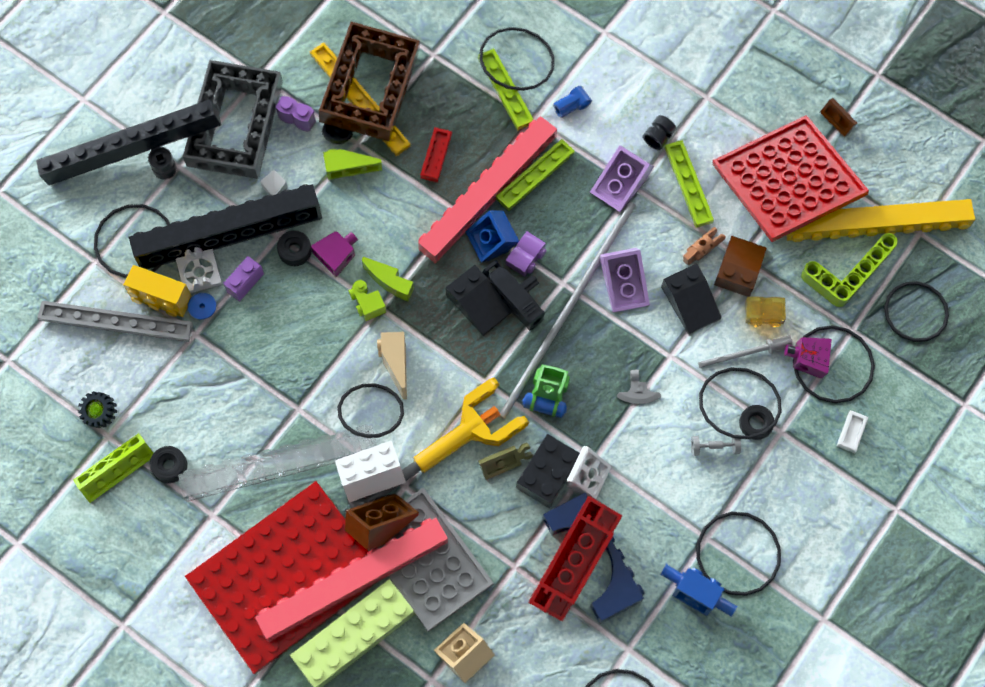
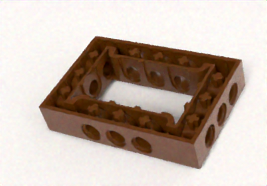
(377, 43)

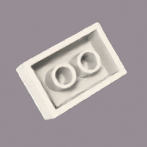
(370, 471)

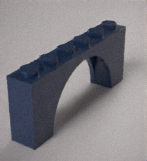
(622, 590)

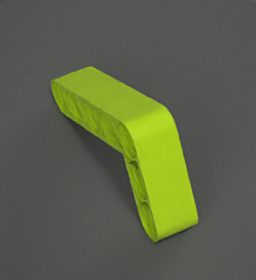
(856, 274)

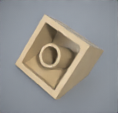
(464, 652)

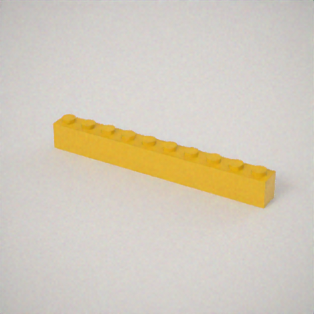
(889, 219)

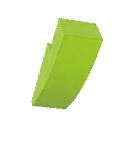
(388, 278)

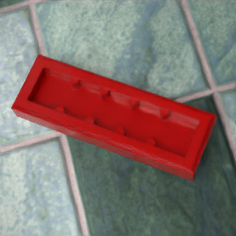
(436, 154)

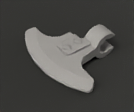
(638, 391)

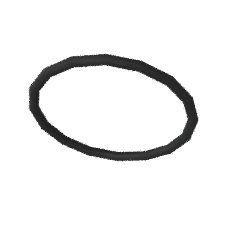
(908, 337)
(370, 435)

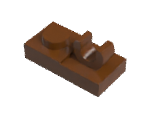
(838, 117)

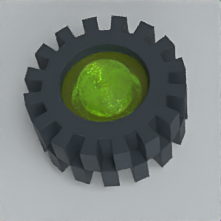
(97, 409)

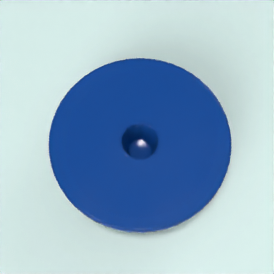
(202, 306)

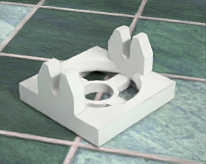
(202, 282)
(599, 475)

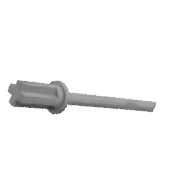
(771, 345)

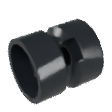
(659, 134)
(162, 163)

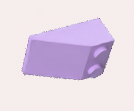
(621, 178)
(625, 279)

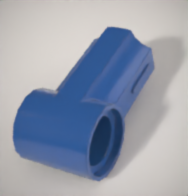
(575, 100)

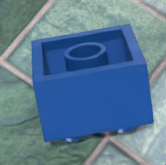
(492, 235)

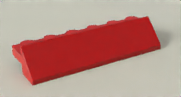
(575, 559)

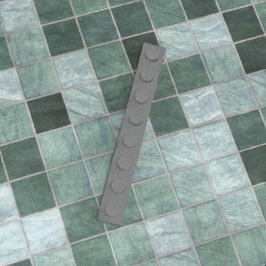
(115, 321)

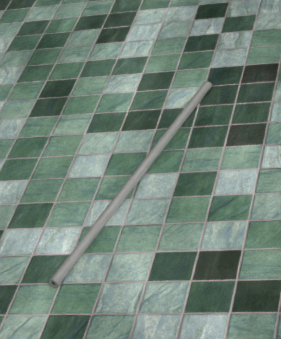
(566, 311)

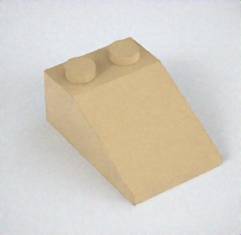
(393, 352)

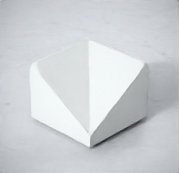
(273, 183)

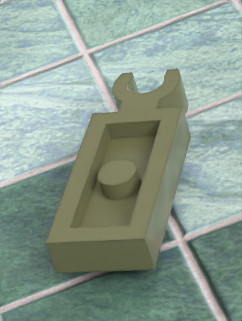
(504, 460)

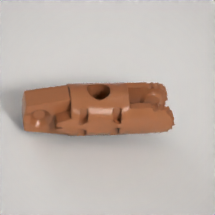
(702, 246)

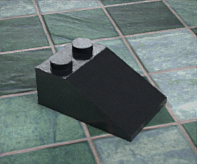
(691, 298)
(478, 300)

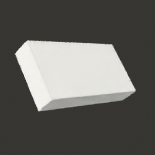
(852, 431)

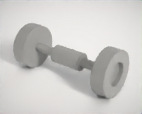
(695, 445)

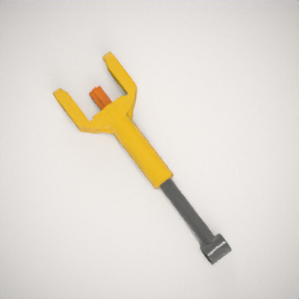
(471, 428)

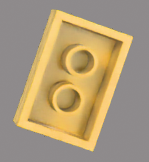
(157, 291)

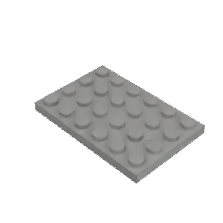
(445, 577)

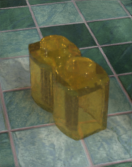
(765, 311)

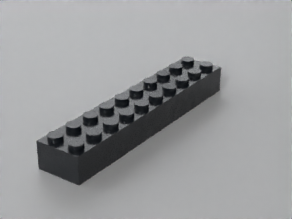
(226, 226)

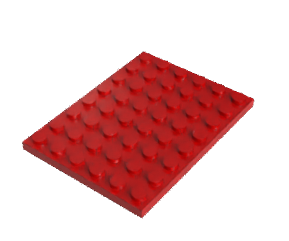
(272, 562)

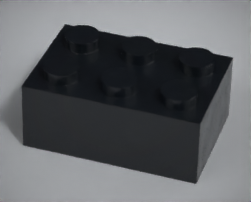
(547, 471)

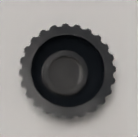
(336, 135)

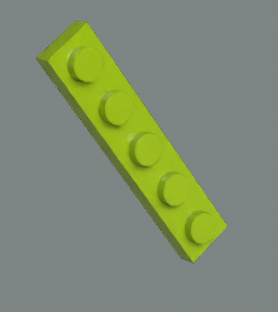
(510, 98)
(535, 175)
(689, 184)

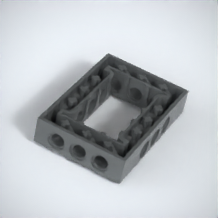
(240, 78)

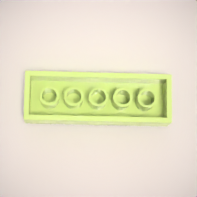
(353, 634)

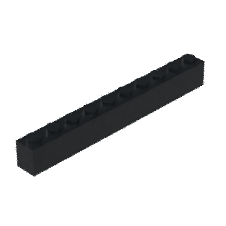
(128, 142)

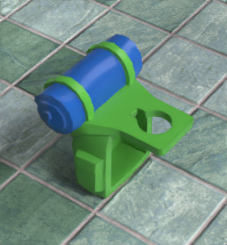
(548, 391)

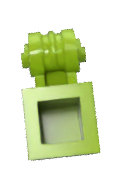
(370, 304)

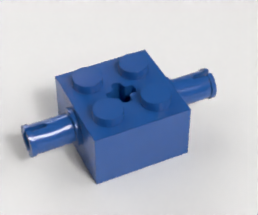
(698, 591)

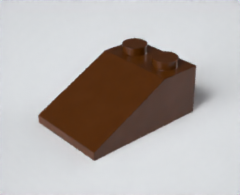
(740, 266)
(379, 520)

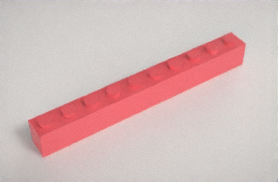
(484, 192)
(352, 579)

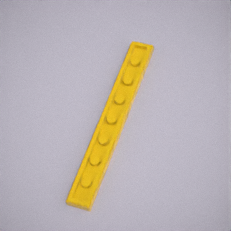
(358, 96)

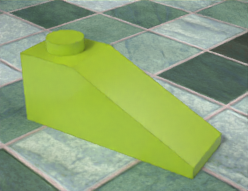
(346, 163)

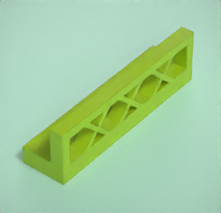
(113, 468)

